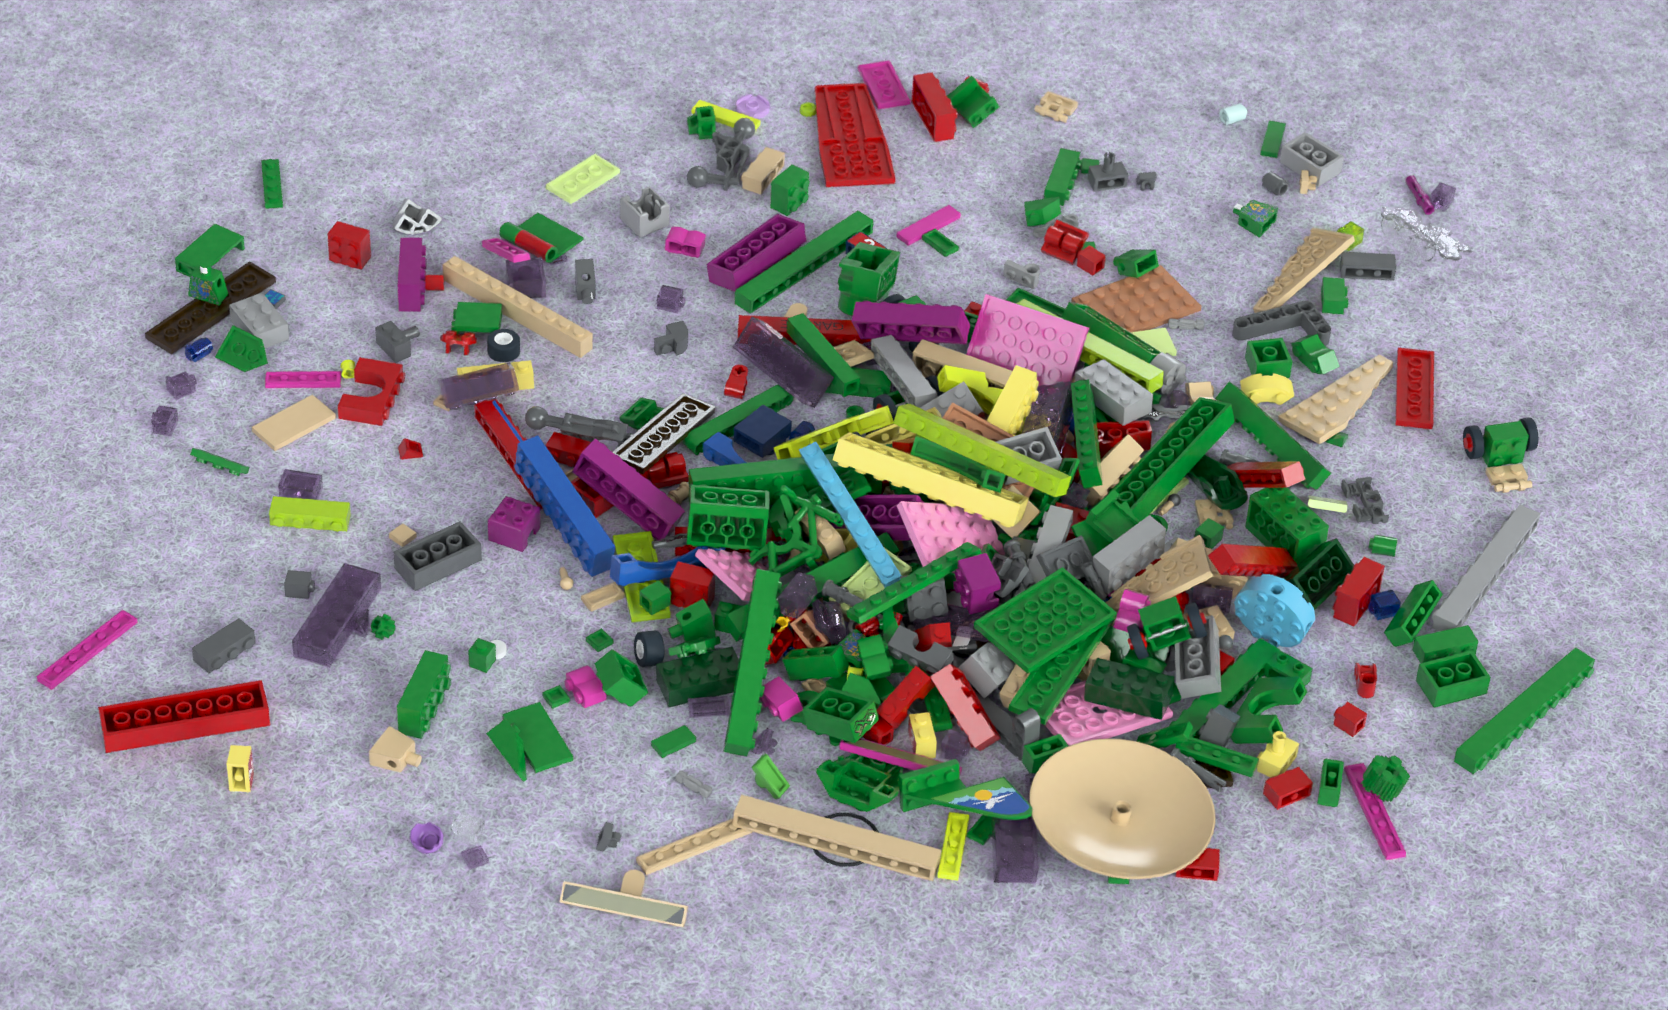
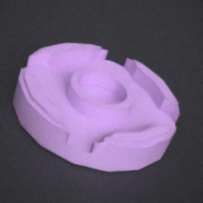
(753, 106)

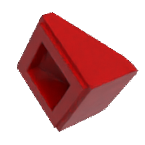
(410, 449)

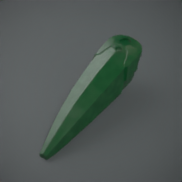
(1218, 483)

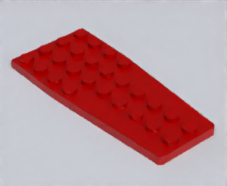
(851, 137)

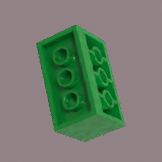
(727, 517)
(1285, 522)

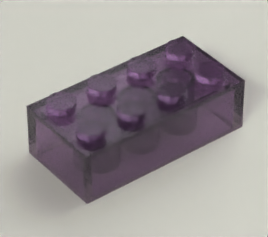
(478, 385)
(1014, 850)

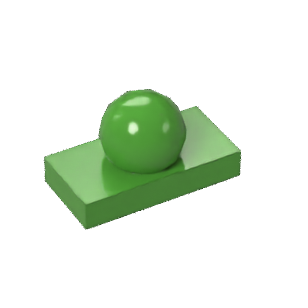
(769, 777)

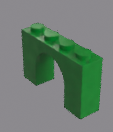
(1266, 693)

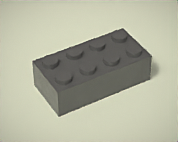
(437, 556)

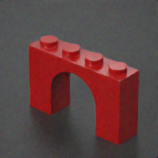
(375, 408)

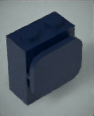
(762, 431)

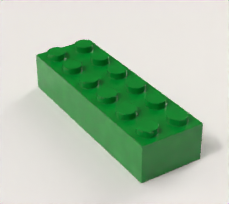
(1109, 331)

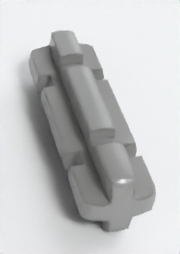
(1186, 324)
(693, 784)

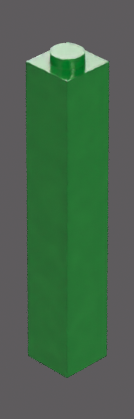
(823, 353)

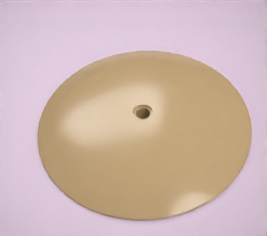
(1122, 808)

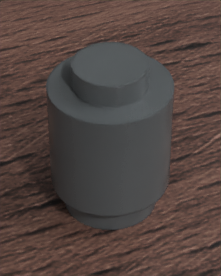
(1274, 183)

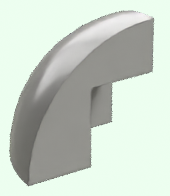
(414, 219)

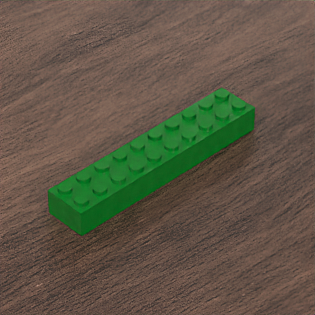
(1174, 455)
(768, 476)

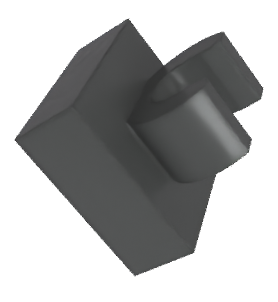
(1146, 178)
(607, 837)

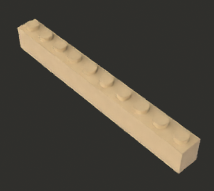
(518, 306)
(836, 838)

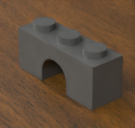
(903, 647)

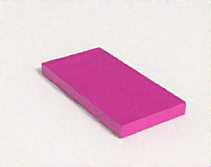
(883, 84)

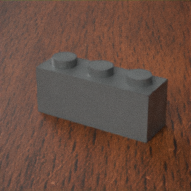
(1367, 266)
(223, 645)

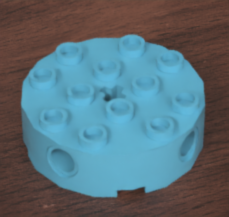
(1274, 610)

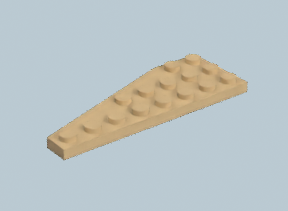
(1336, 404)

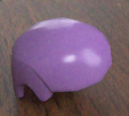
(426, 838)

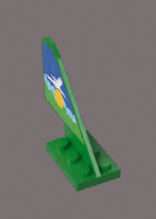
(943, 787)

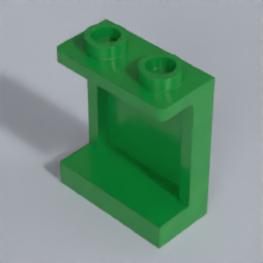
(972, 102)
(477, 317)
(1111, 518)

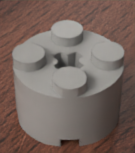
(1173, 372)

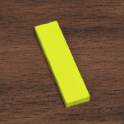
(725, 115)
(953, 846)

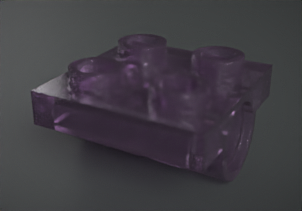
(1206, 596)
(829, 620)

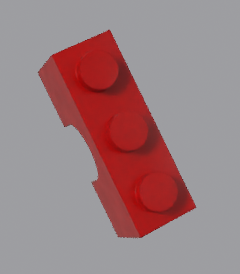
(913, 686)

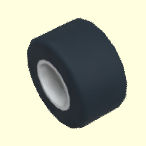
(503, 345)
(649, 648)

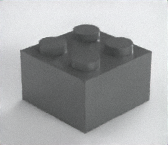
(927, 601)

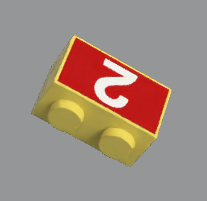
(922, 734)
(240, 768)

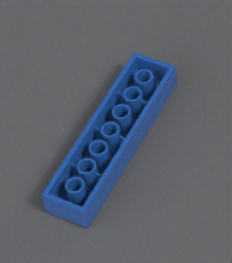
(564, 506)

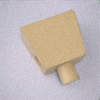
(394, 751)

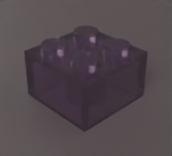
(527, 277)

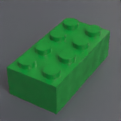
(423, 694)

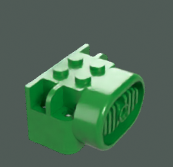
(866, 275)

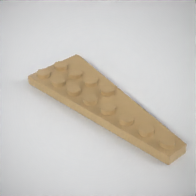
(1312, 257)

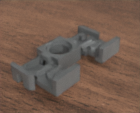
(1370, 510)

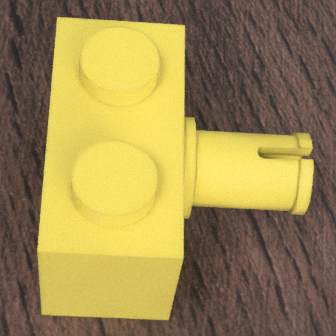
(1277, 755)

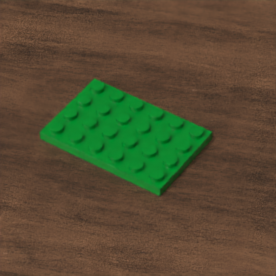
(1045, 620)

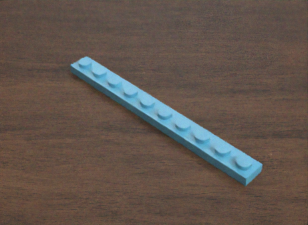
(850, 514)

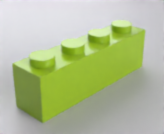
(309, 513)

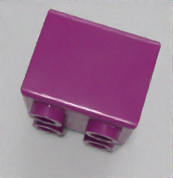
(513, 522)
(976, 583)

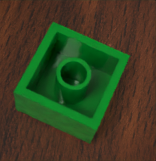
(789, 190)
(1268, 357)
(620, 678)

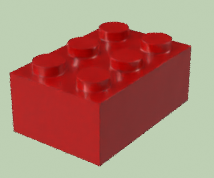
(1356, 591)

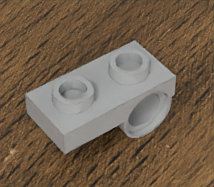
(1025, 275)

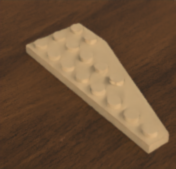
(1171, 575)

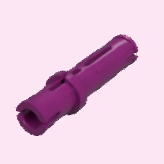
(1412, 183)

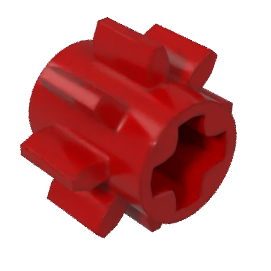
(869, 627)

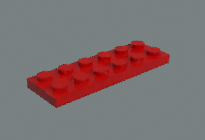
(1414, 388)

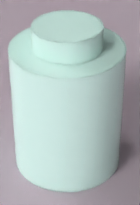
(1233, 114)

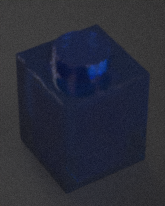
(1384, 604)

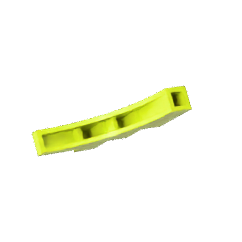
(977, 384)
(830, 434)

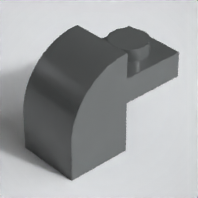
(674, 340)

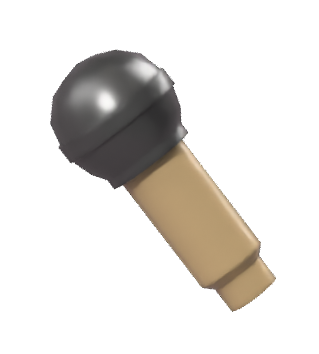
(1173, 500)

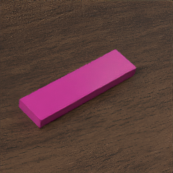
(933, 221)
(505, 250)
(303, 379)

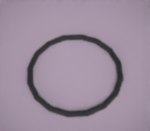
(845, 815)

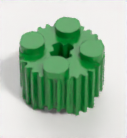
(1385, 777)

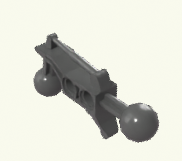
(728, 153)
(578, 426)

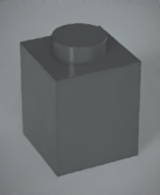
(298, 584)

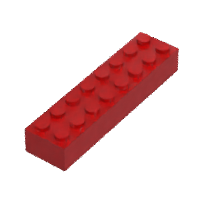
(184, 716)

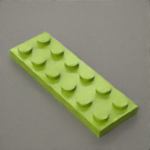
(641, 548)

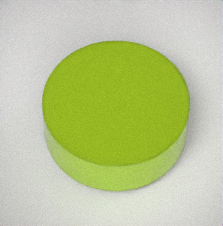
(808, 109)

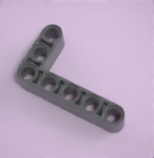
(1283, 318)
(1013, 732)

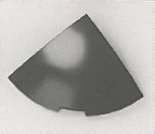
(1009, 573)

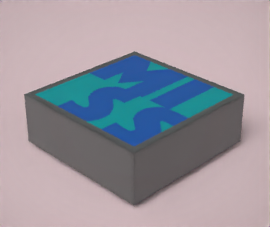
(275, 298)

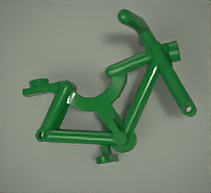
(810, 551)

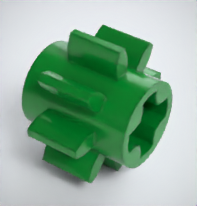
(383, 626)

